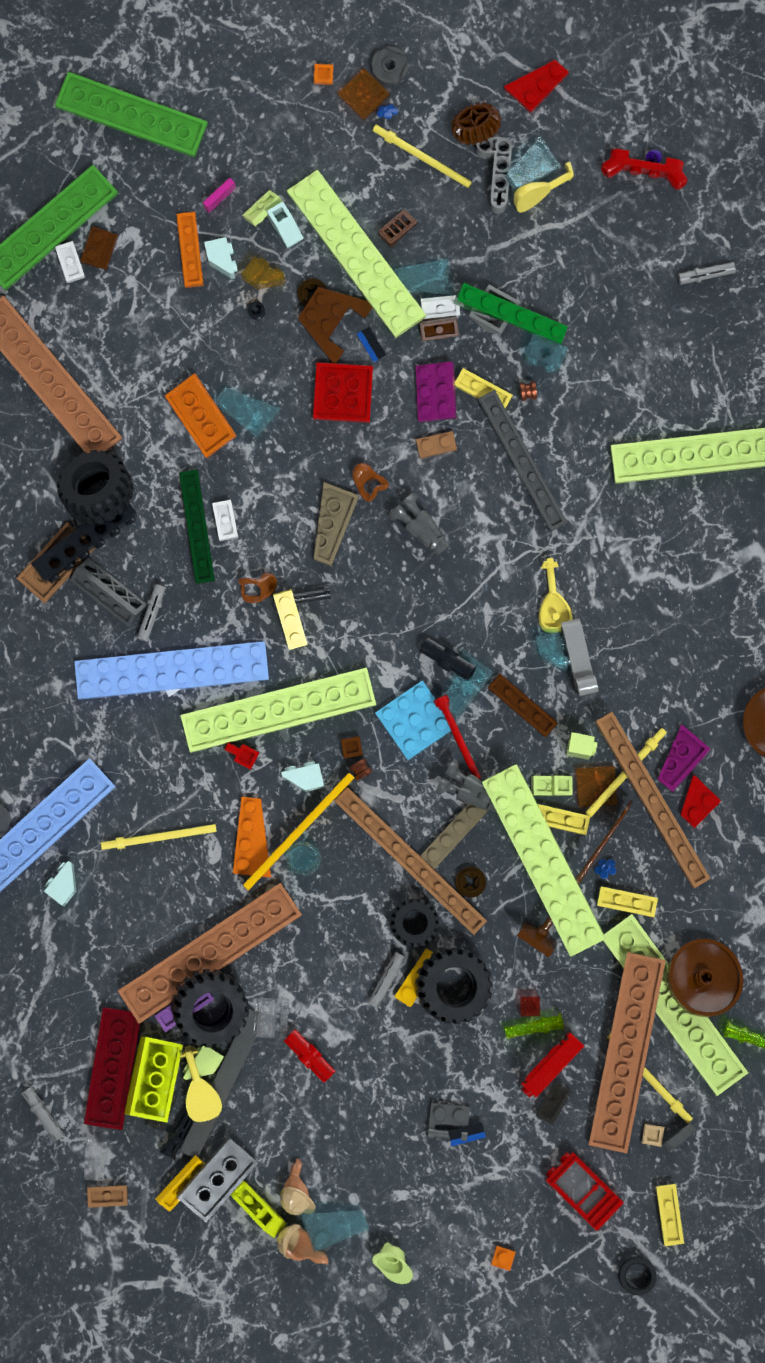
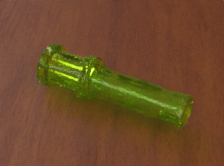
(544, 1024)
(743, 1035)

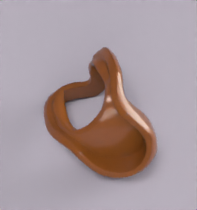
(361, 474)
(266, 583)

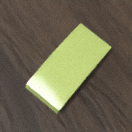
(551, 785)

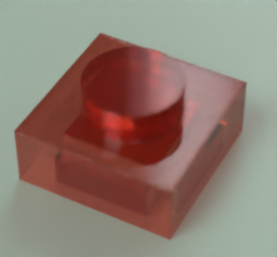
(530, 1006)

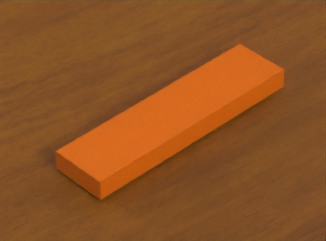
(190, 249)

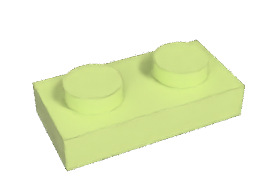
(259, 210)

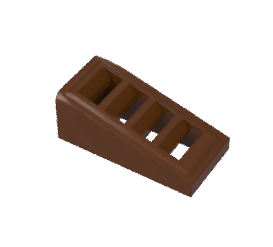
(402, 232)

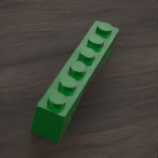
(493, 306)

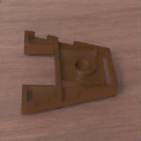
(323, 315)

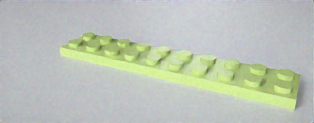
(356, 254)
(688, 455)
(278, 710)
(543, 860)
(693, 1033)

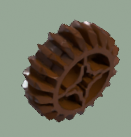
(476, 124)

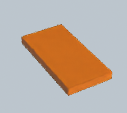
(200, 415)

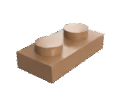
(436, 445)
(107, 1196)

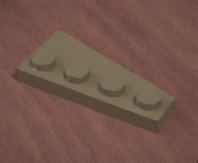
(334, 517)

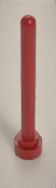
(442, 704)

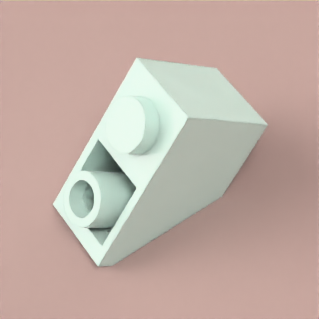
(284, 225)
(219, 256)
(306, 777)
(63, 885)

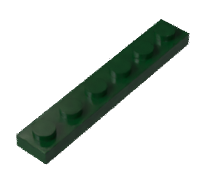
(197, 527)

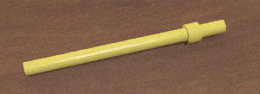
(391, 138)
(650, 745)
(120, 842)
(676, 1106)

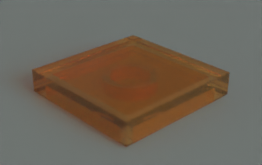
(363, 94)
(592, 783)

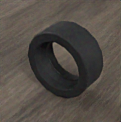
(652, 1276)

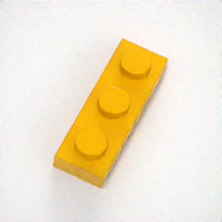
(407, 991)
(167, 1197)

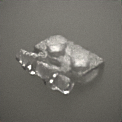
(266, 1017)

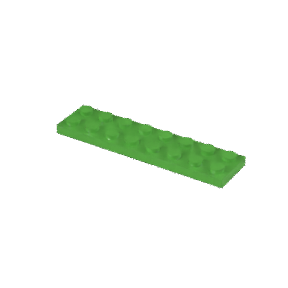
(131, 114)
(53, 225)

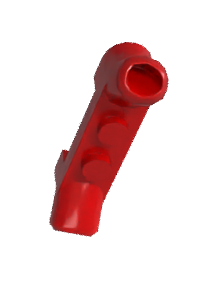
(671, 170)

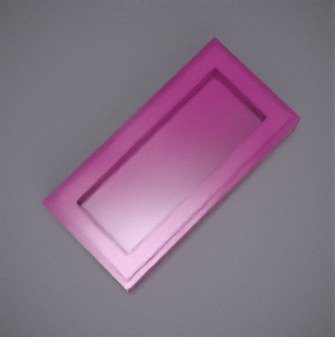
(219, 195)

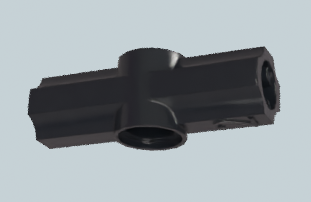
(447, 659)

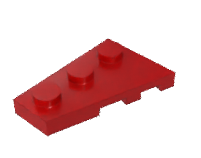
(537, 85)

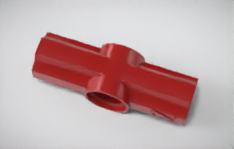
(309, 1056)

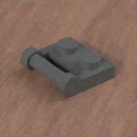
(447, 1115)

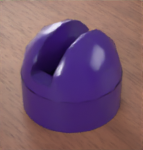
(652, 156)

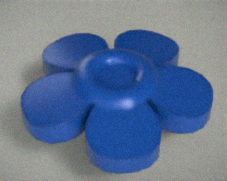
(387, 111)
(605, 868)

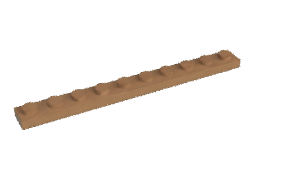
(652, 800)
(410, 861)

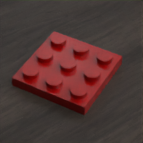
(343, 392)

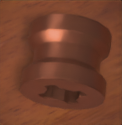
(528, 391)
(360, 769)

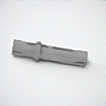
(706, 273)
(158, 591)
(386, 980)
(37, 1106)

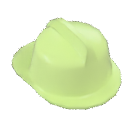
(392, 1264)

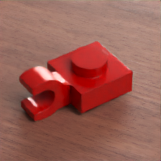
(244, 756)

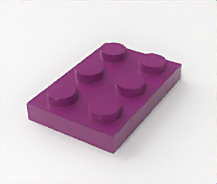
(436, 392)

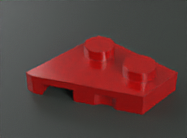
(698, 802)

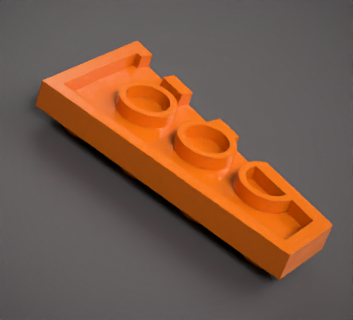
(251, 839)

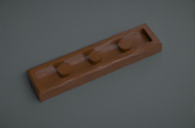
(522, 705)

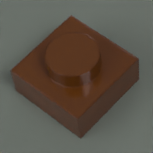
(351, 747)

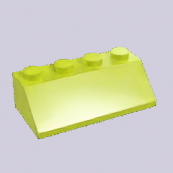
(153, 1079)

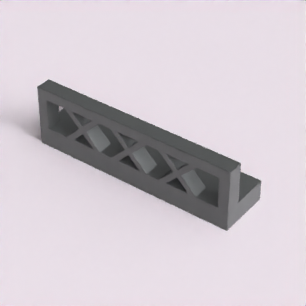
(105, 593)

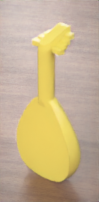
(532, 193)
(554, 606)
(202, 1099)

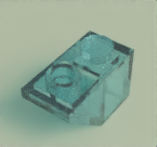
(551, 651)

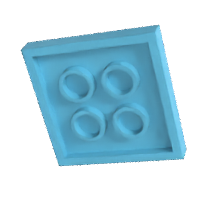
(414, 720)

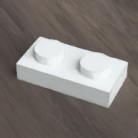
(70, 262)
(440, 307)
(225, 520)

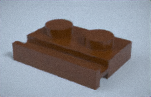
(99, 248)

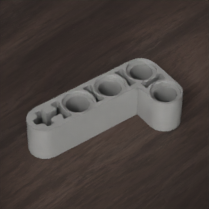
(498, 175)
(577, 652)

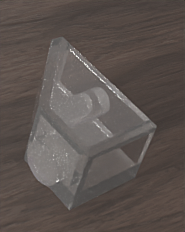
(95, 1160)

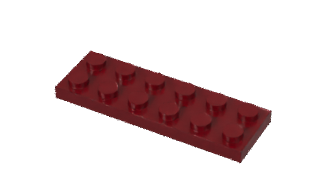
(112, 1069)

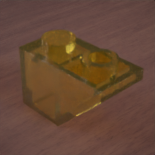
(261, 275)

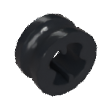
(262, 310)

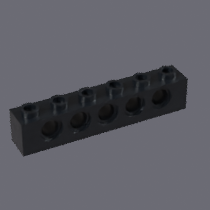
(57, 552)

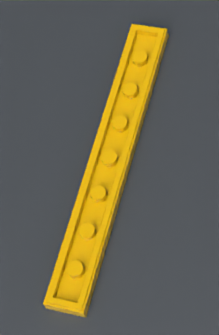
(298, 832)

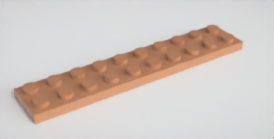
(53, 383)
(210, 951)
(627, 1052)

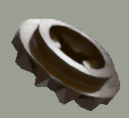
(308, 285)
(470, 891)

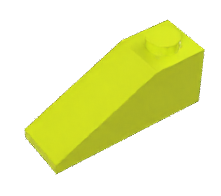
(258, 1209)

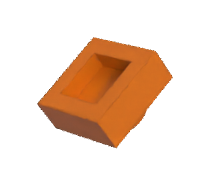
(323, 74)
(503, 1258)

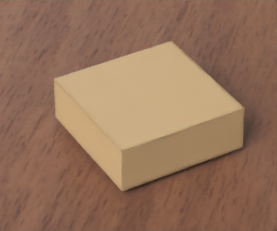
(652, 1135)

